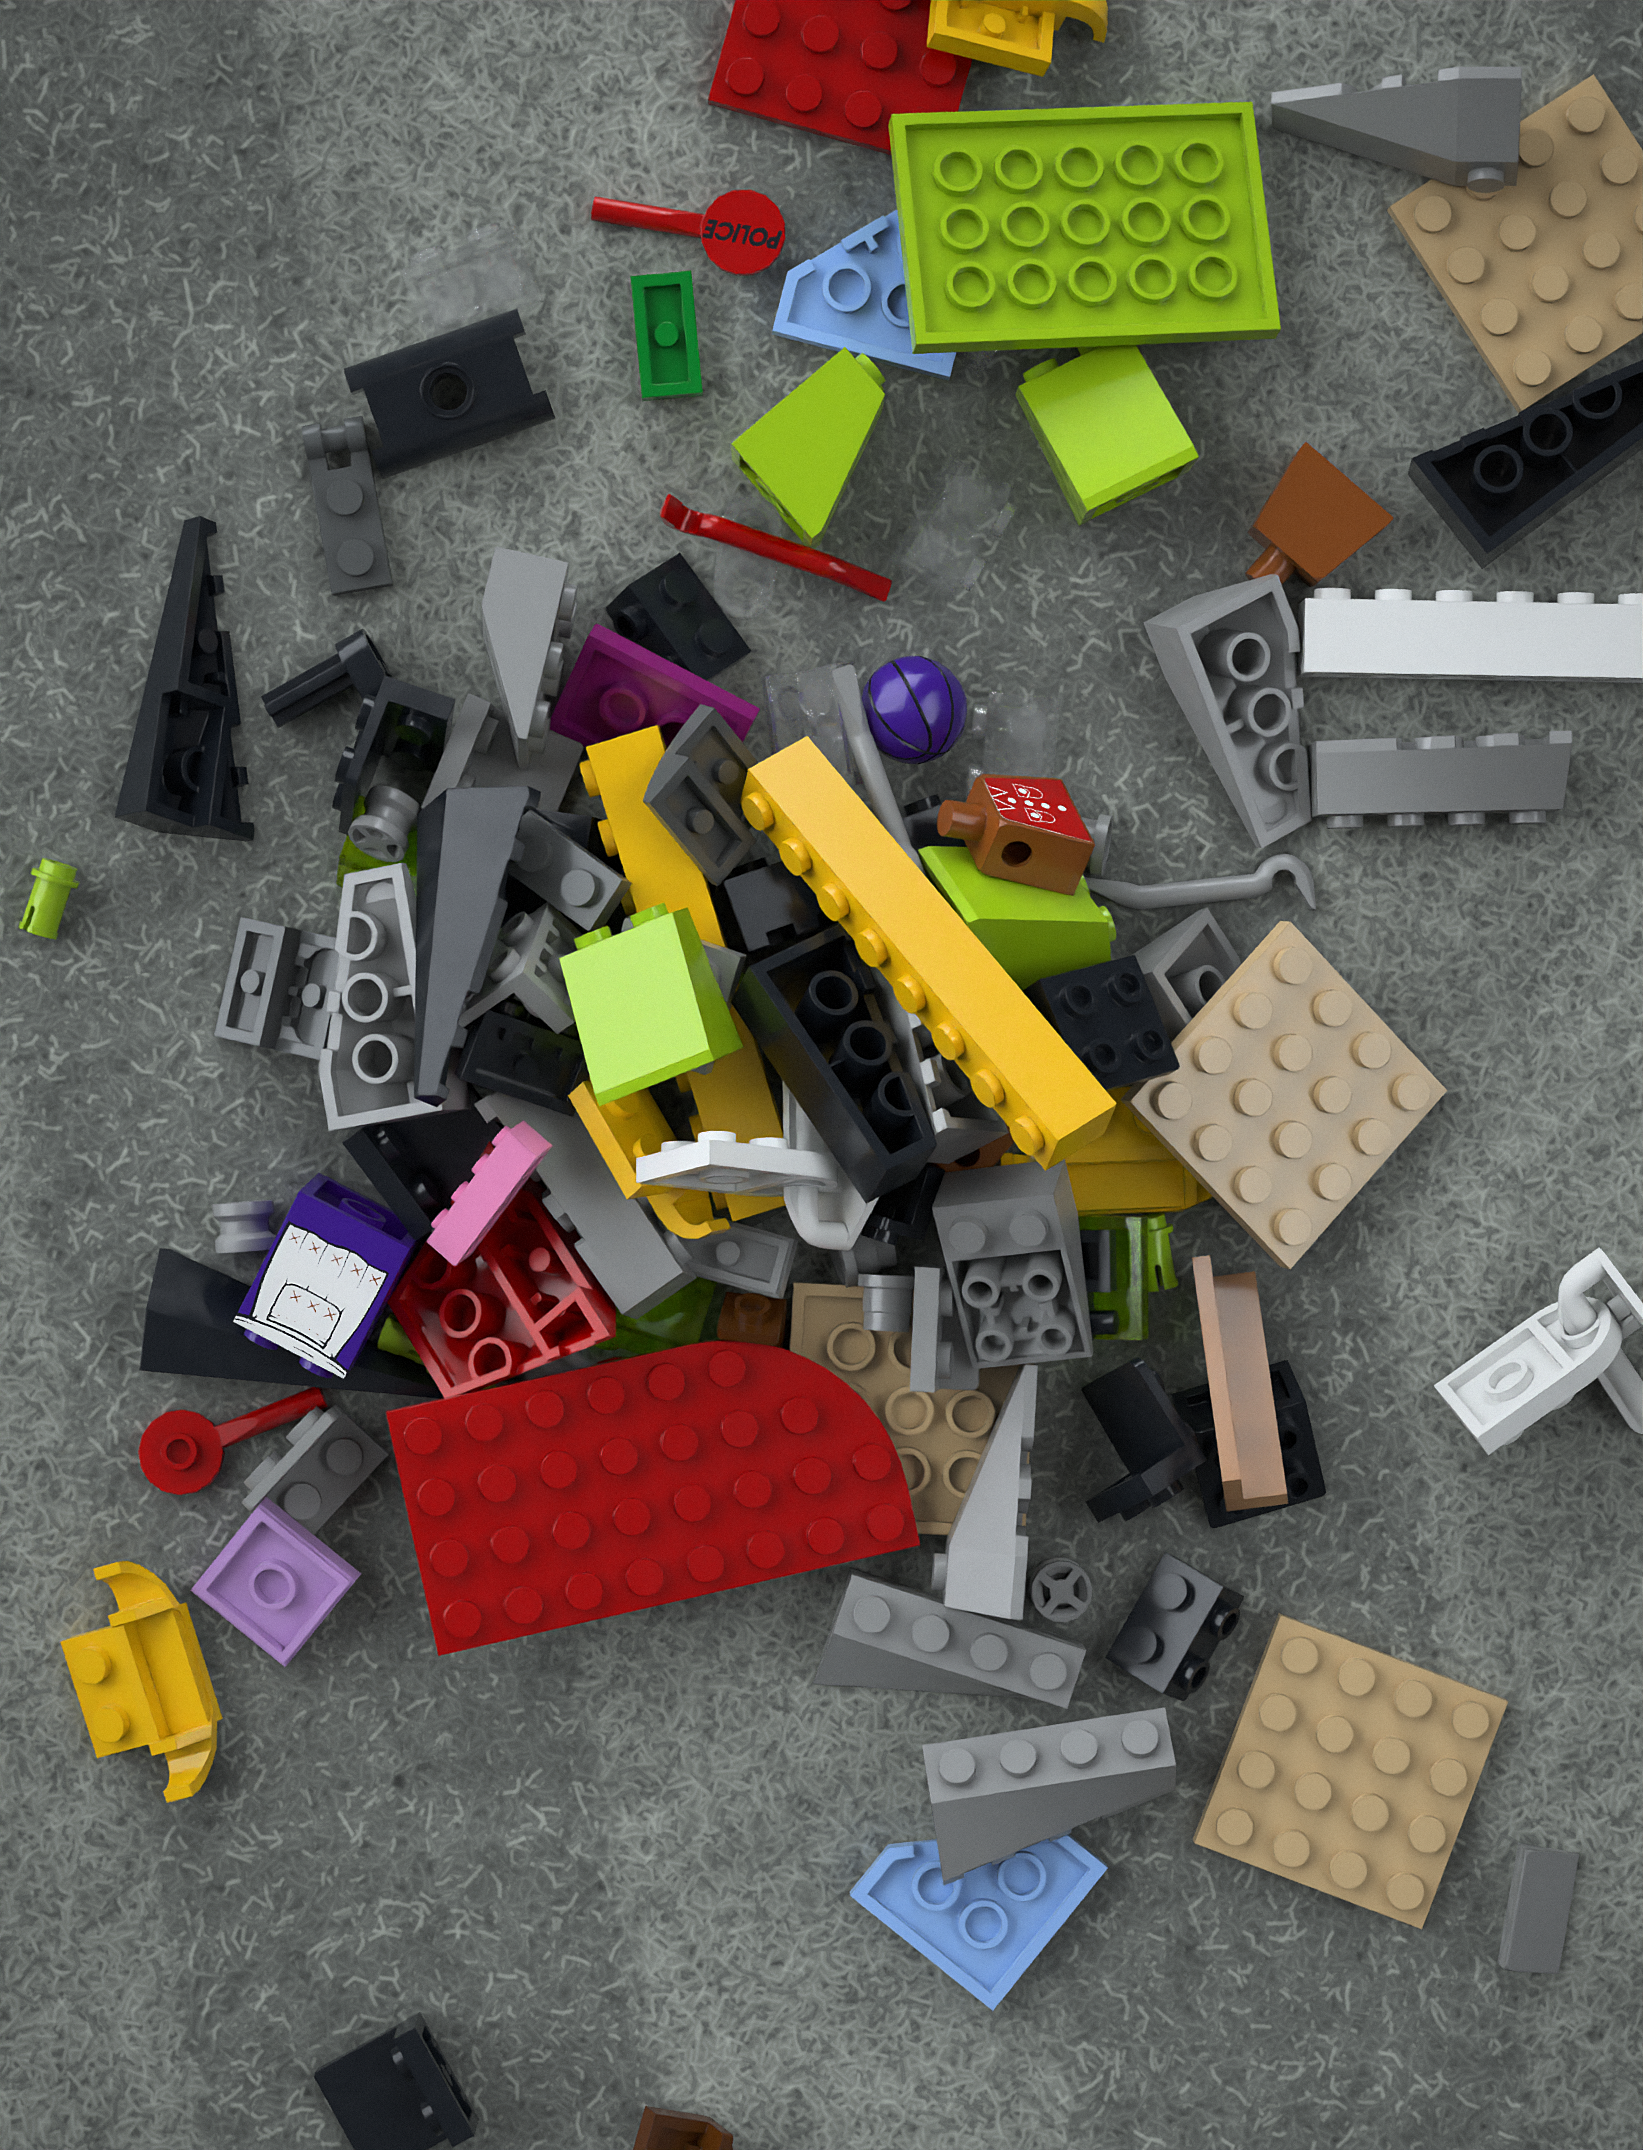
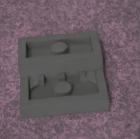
(700, 793)
(279, 989)

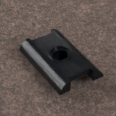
(403, 384)

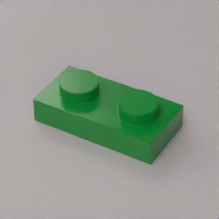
(666, 335)

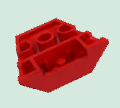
(507, 1305)

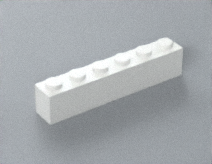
(1470, 637)

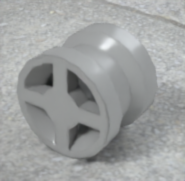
(385, 824)
(244, 1226)
(1067, 1596)

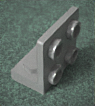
(484, 756)
(529, 965)
(320, 1470)

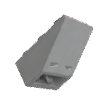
(522, 617)
(1015, 1263)

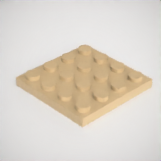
(1546, 266)
(1285, 1095)
(933, 1433)
(1350, 1771)

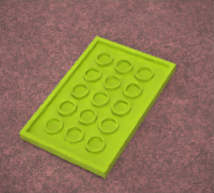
(1083, 227)

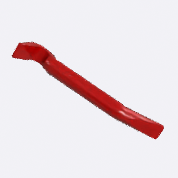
(772, 547)

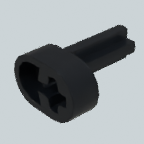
(354, 664)

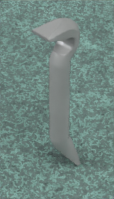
(869, 760)
(1208, 889)

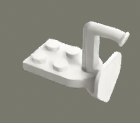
(798, 1166)
(1552, 1359)

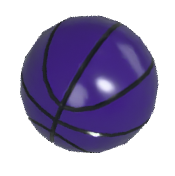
(914, 709)

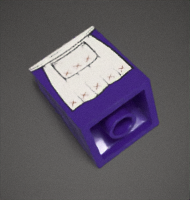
(327, 1277)

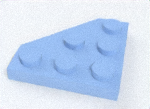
(857, 301)
(989, 1921)

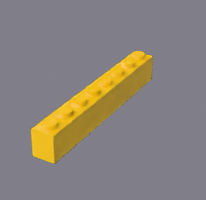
(926, 954)
(737, 1091)

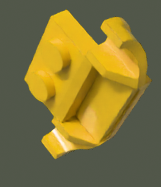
(1009, 31)
(635, 1129)
(1126, 1170)
(147, 1679)

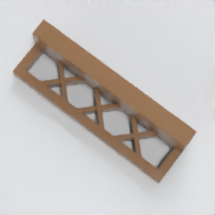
(1240, 1388)

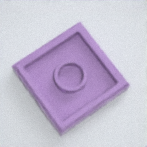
(275, 1581)

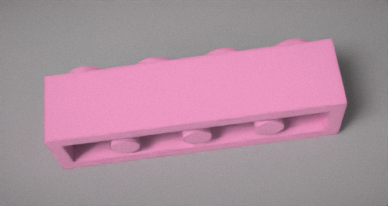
(489, 1192)

